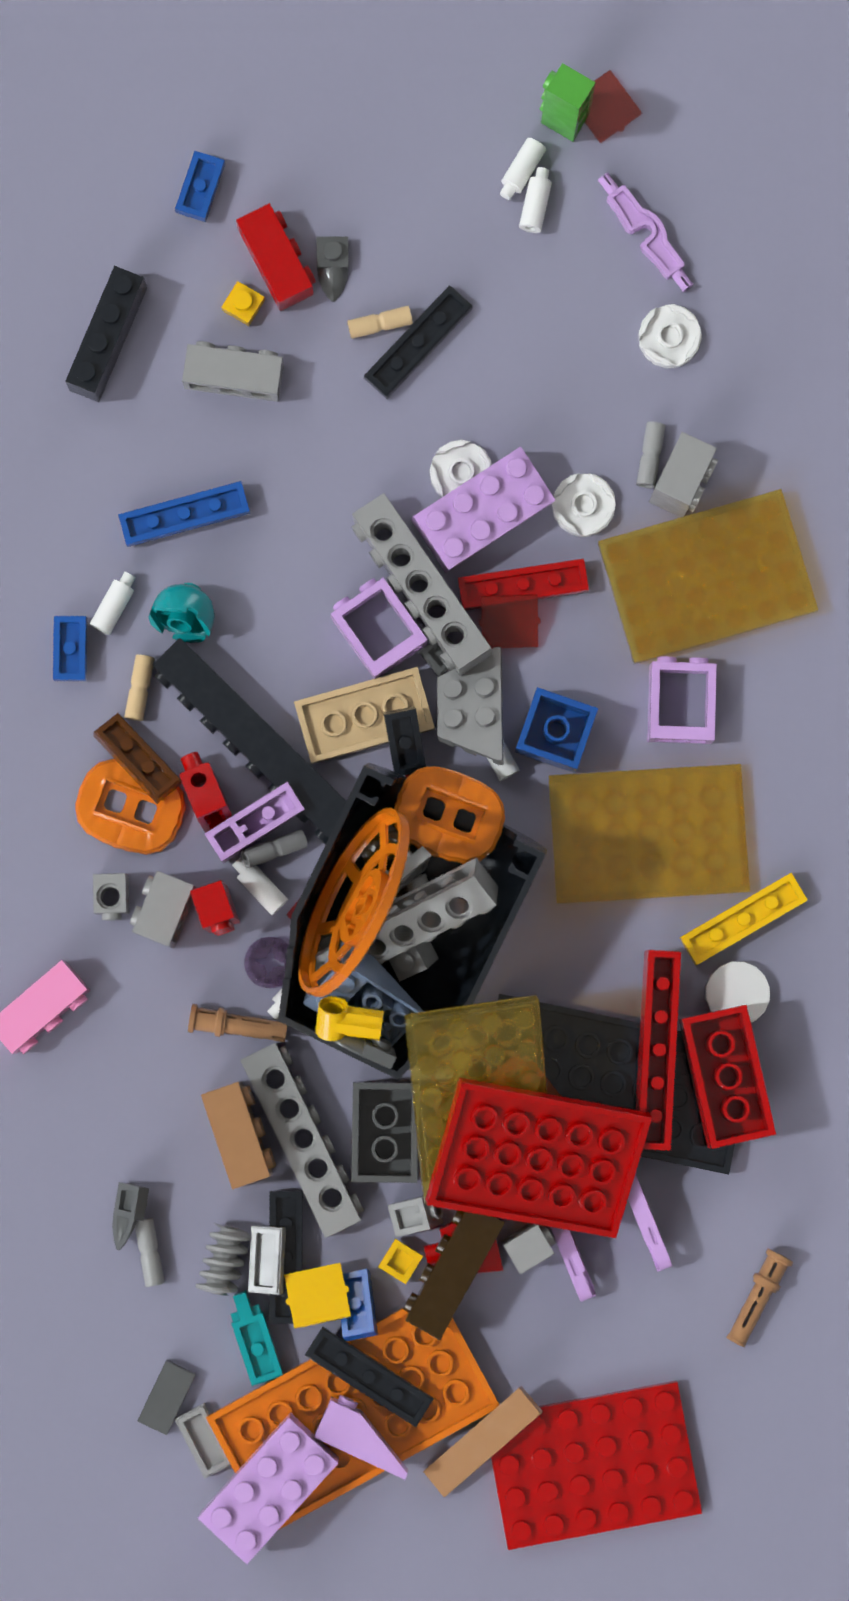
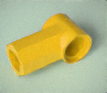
(338, 1020)

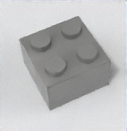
(685, 470)
(163, 910)

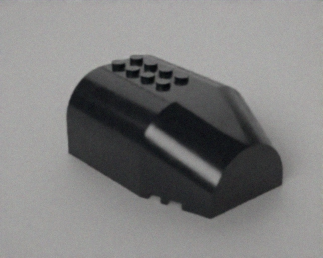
(462, 952)

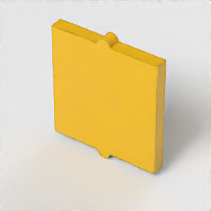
(317, 1295)

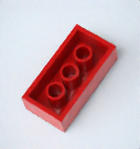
(727, 1076)

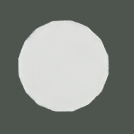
(669, 336)
(453, 465)
(583, 504)
(738, 985)

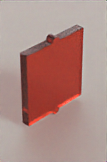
(610, 108)
(510, 620)

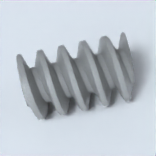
(224, 1260)

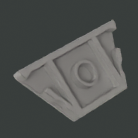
(473, 709)

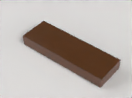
(137, 758)

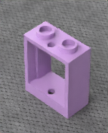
(397, 654)
(681, 734)

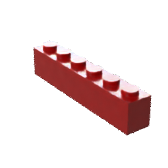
(658, 1044)

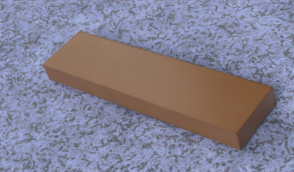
(482, 1441)

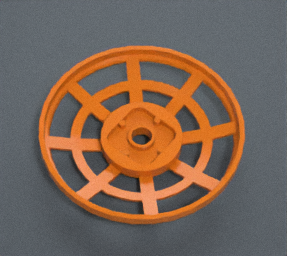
(363, 907)

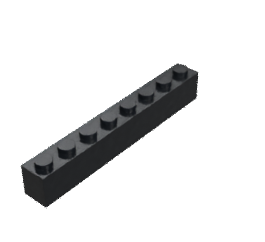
(249, 735)

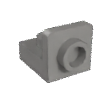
(414, 1216)

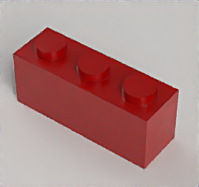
(276, 256)
(215, 908)

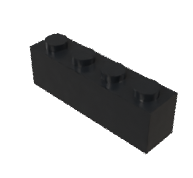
(106, 334)

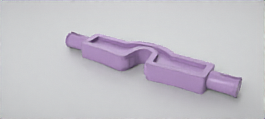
(635, 218)

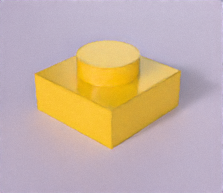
(243, 303)
(400, 1261)

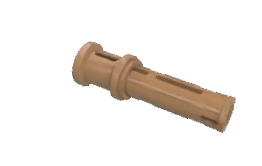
(222, 1022)
(739, 1333)

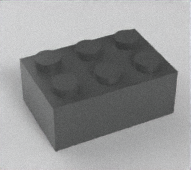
(383, 1133)

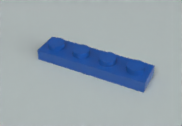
(184, 514)

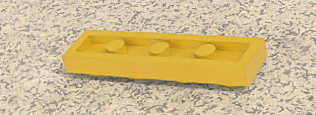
(743, 919)

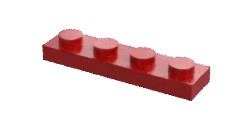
(544, 580)

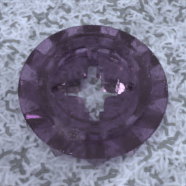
(257, 971)

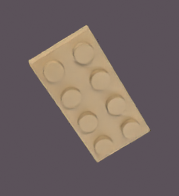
(354, 717)

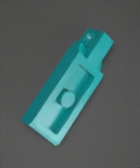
(254, 1341)

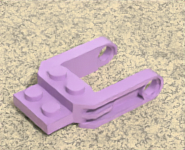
(648, 1228)

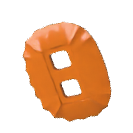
(457, 793)
(122, 829)

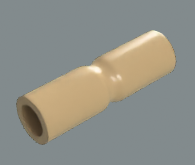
(375, 323)
(139, 684)

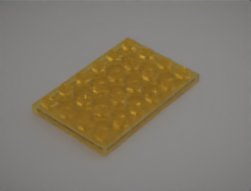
(707, 576)
(648, 834)
(476, 1042)

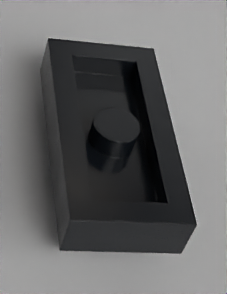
(404, 740)

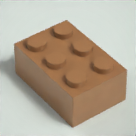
(238, 1134)

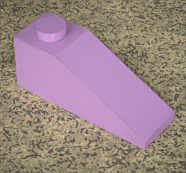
(254, 822)
(353, 1433)

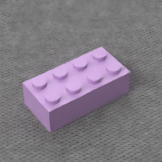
(483, 509)
(268, 1488)

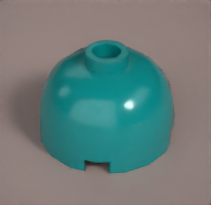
(183, 611)

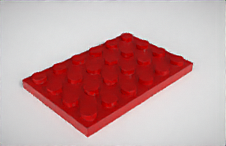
(537, 1158)
(597, 1467)

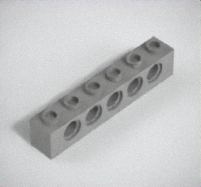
(381, 515)
(413, 908)
(330, 1218)

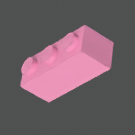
(41, 1007)

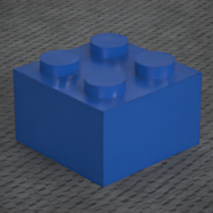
(556, 730)

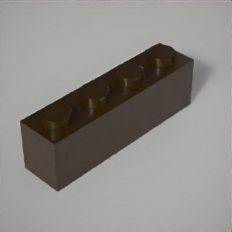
(452, 1273)

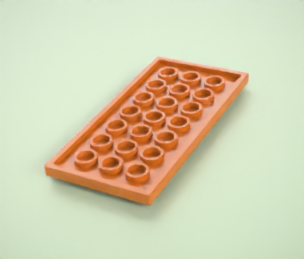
(436, 1366)

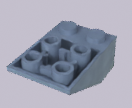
(374, 989)

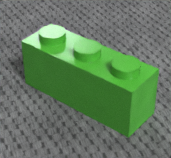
(566, 101)

